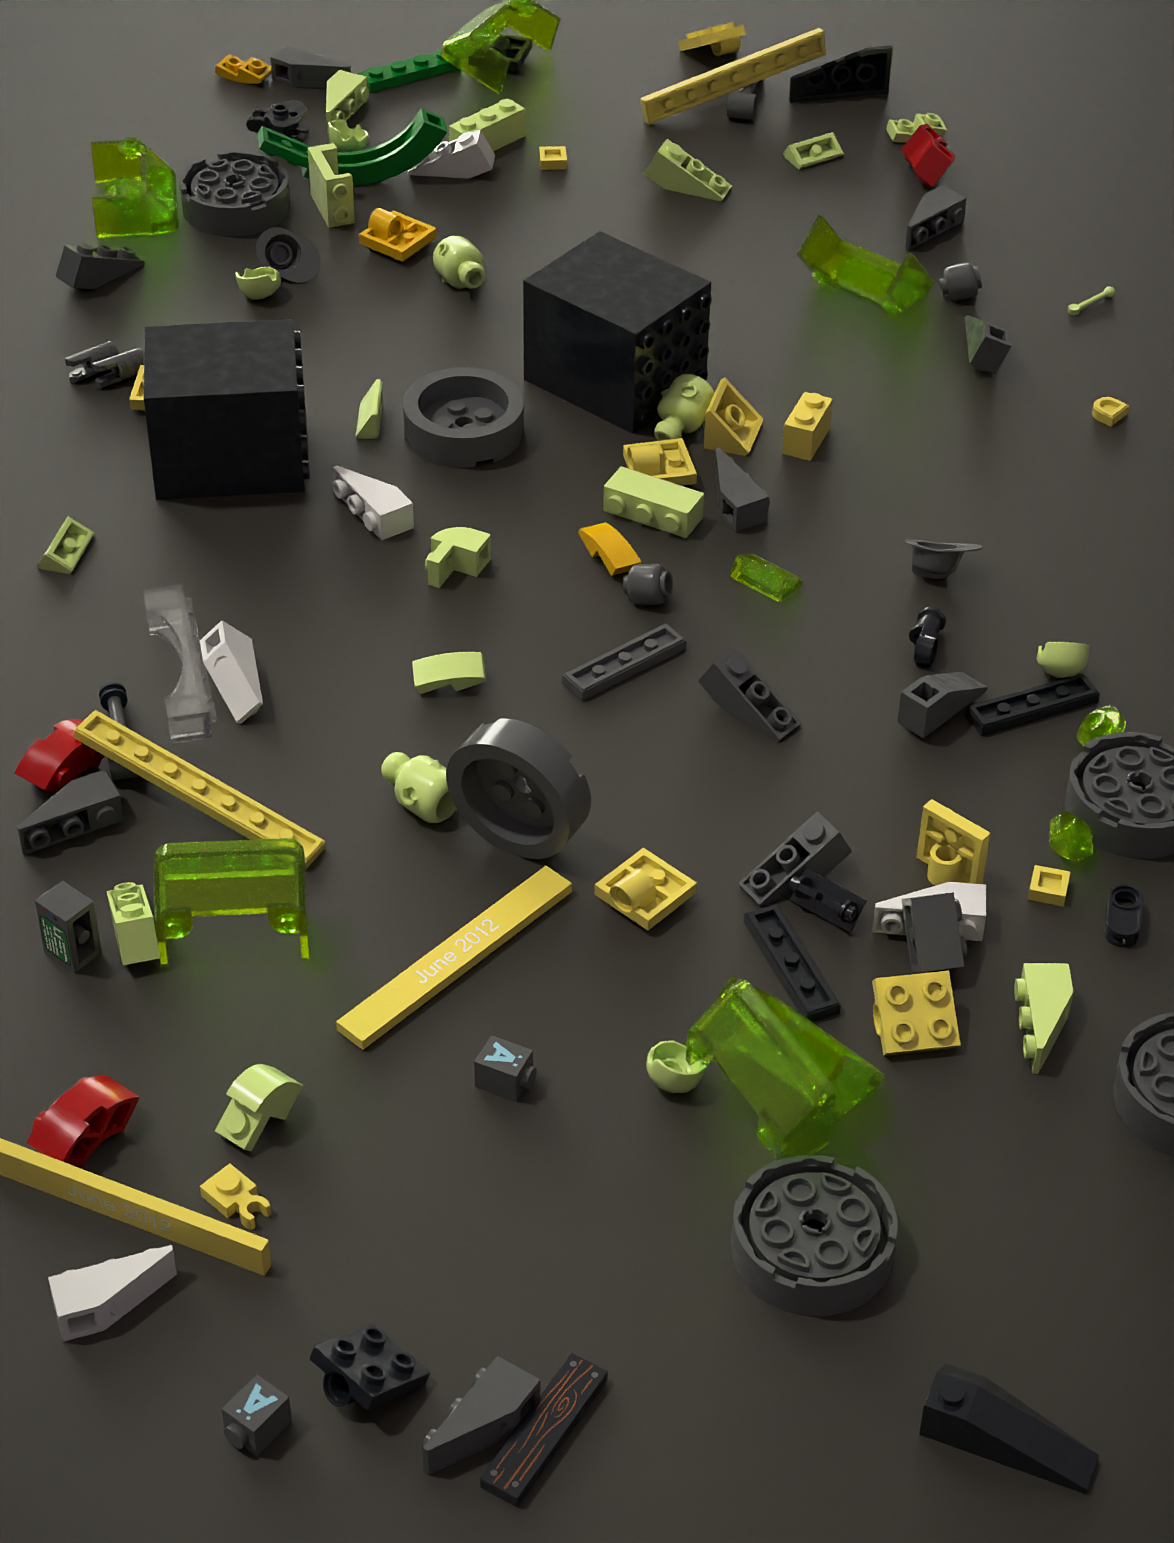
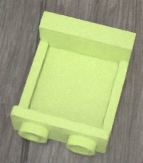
(329, 190)

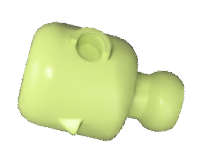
(459, 263)
(683, 407)
(420, 786)

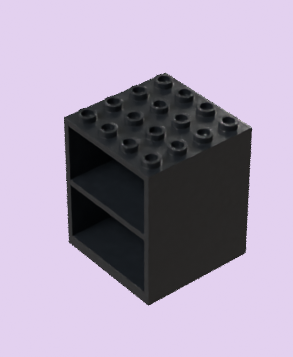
(614, 329)
(225, 409)

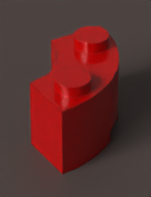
(927, 155)
(57, 758)
(83, 1119)

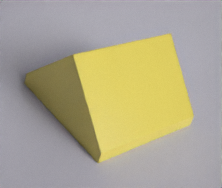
(730, 421)

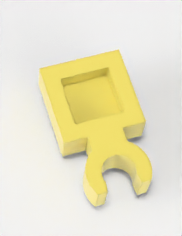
(234, 1192)

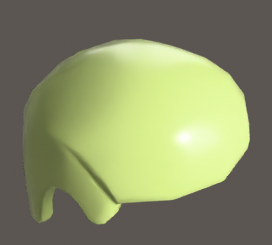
(345, 138)
(258, 282)
(1063, 658)
(670, 1070)

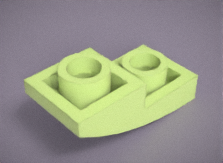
(903, 129)
(454, 668)

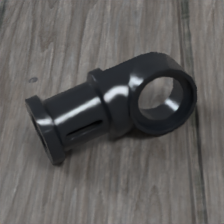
(925, 635)

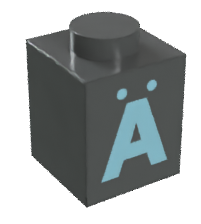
(504, 1068)
(256, 1415)

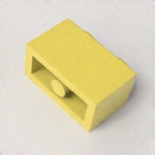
(807, 426)

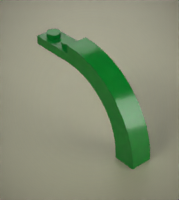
(372, 164)

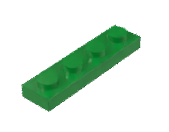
(406, 71)

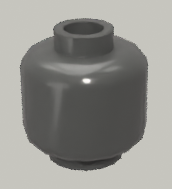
(960, 281)
(648, 584)

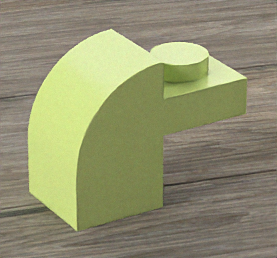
(457, 550)
(255, 1097)

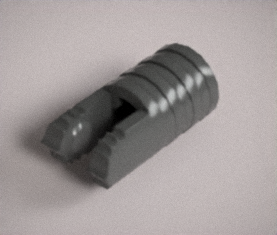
(87, 357)
(123, 366)

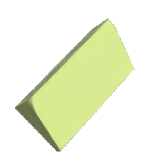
(813, 151)
(370, 412)
(66, 547)

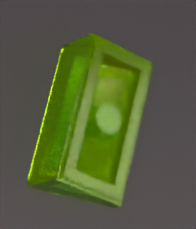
(764, 576)

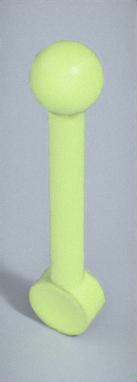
(1074, 309)

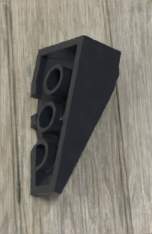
(852, 75)
(995, 1425)

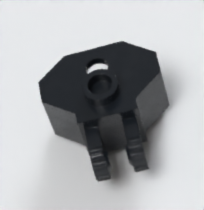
(281, 118)

